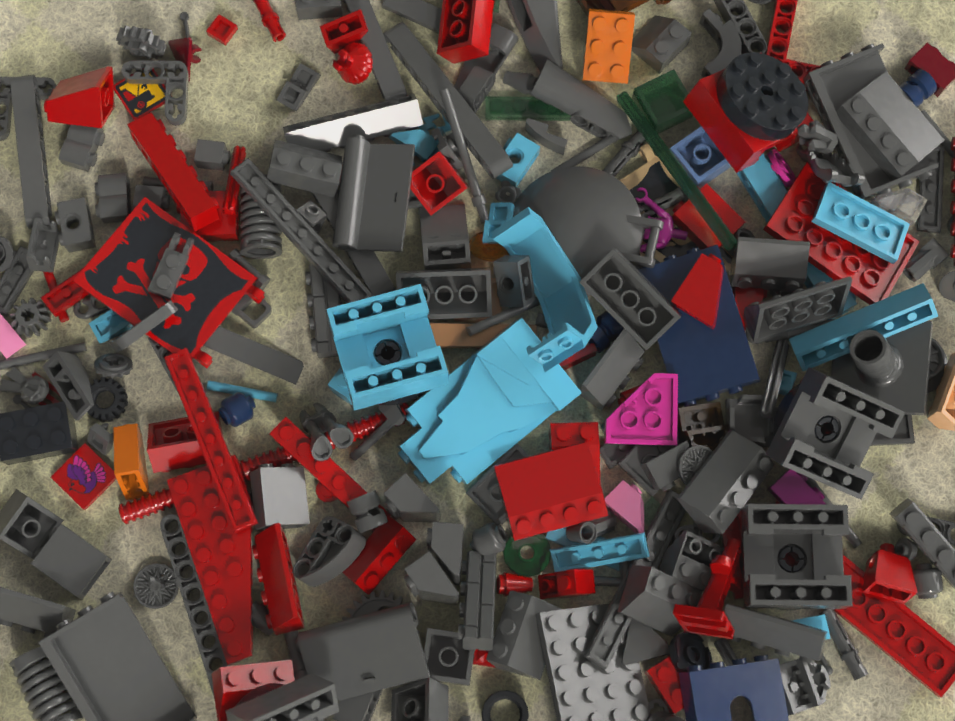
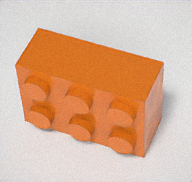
(608, 46)

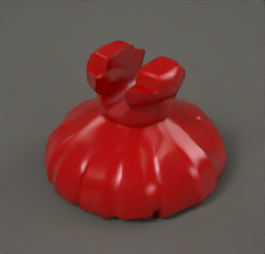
(354, 63)

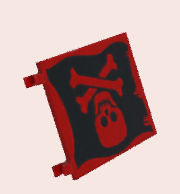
(204, 295)

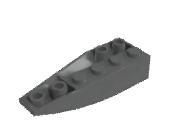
(539, 29)

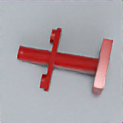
(707, 616)

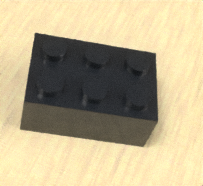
(37, 433)

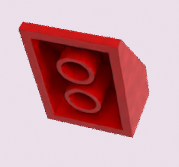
(568, 434)

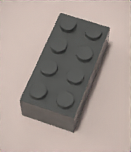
(630, 298)

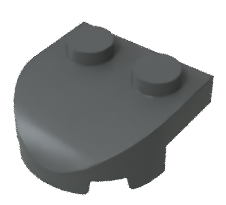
(804, 685)

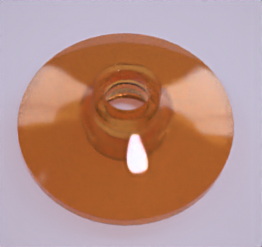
(486, 252)

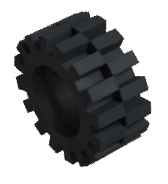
(119, 399)

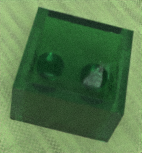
(663, 101)

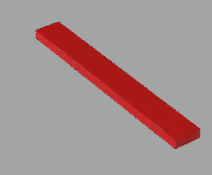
(211, 440)

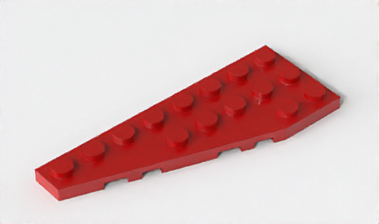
(219, 557)

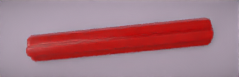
(232, 186)

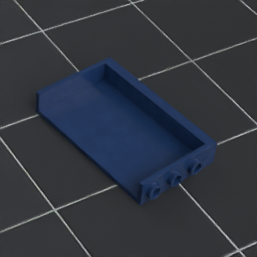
(703, 357)

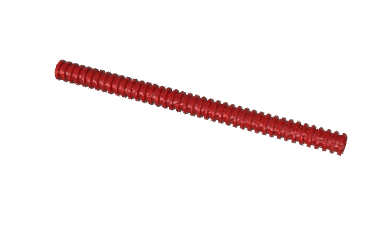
(164, 499)

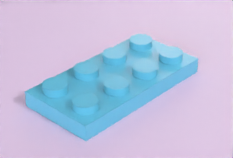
(860, 222)

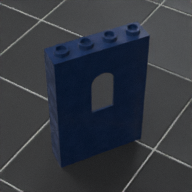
(711, 690)

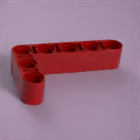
(781, 40)

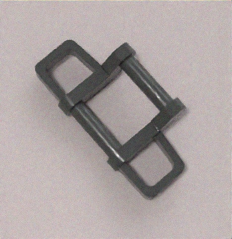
(261, 282)

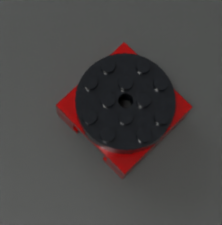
(750, 107)

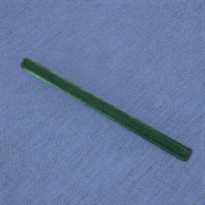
(677, 171)

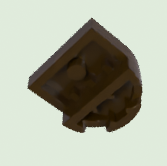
(702, 425)

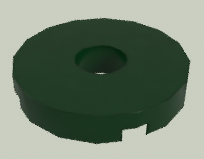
(531, 566)

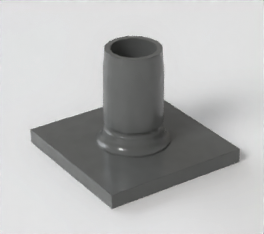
(889, 367)

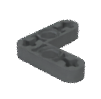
(172, 82)
(6, 99)
(140, 329)

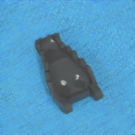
(830, 167)

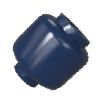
(236, 409)

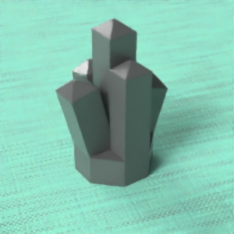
(817, 137)

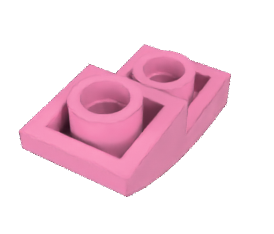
(9, 340)

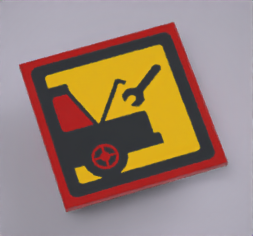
(141, 98)

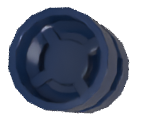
(919, 86)
(607, 330)

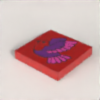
(84, 476)

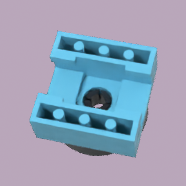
(384, 325)

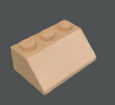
(943, 407)

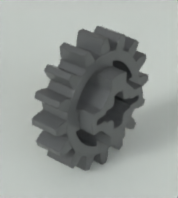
(141, 42)

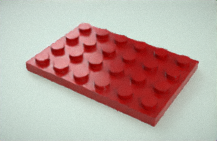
(836, 257)

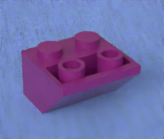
(793, 489)

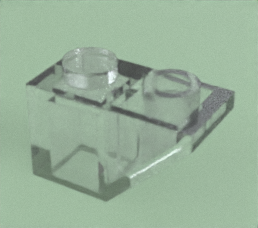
(901, 203)

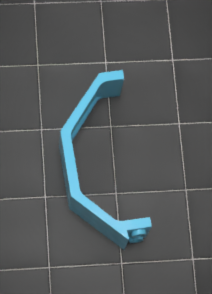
(555, 285)

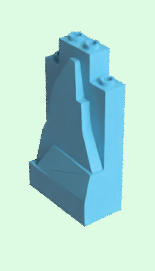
(484, 408)

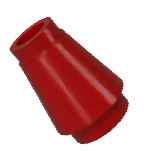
(514, 583)

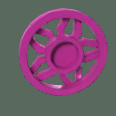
(781, 167)

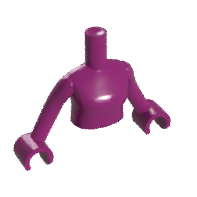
(668, 228)

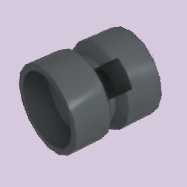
(367, 511)

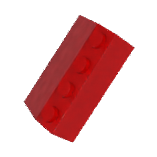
(550, 491)

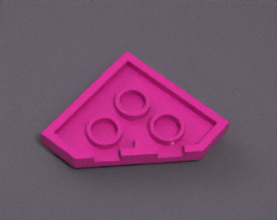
(647, 414)

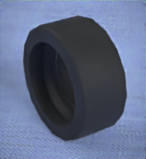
(509, 695)

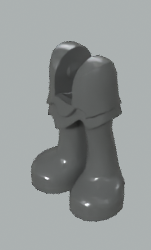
(322, 422)

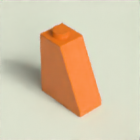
(130, 461)

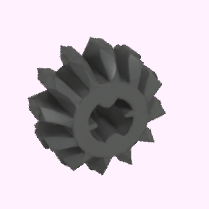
(34, 325)

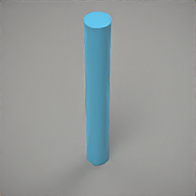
(232, 389)

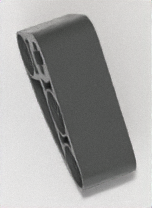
(328, 552)

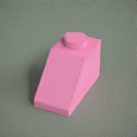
(627, 505)

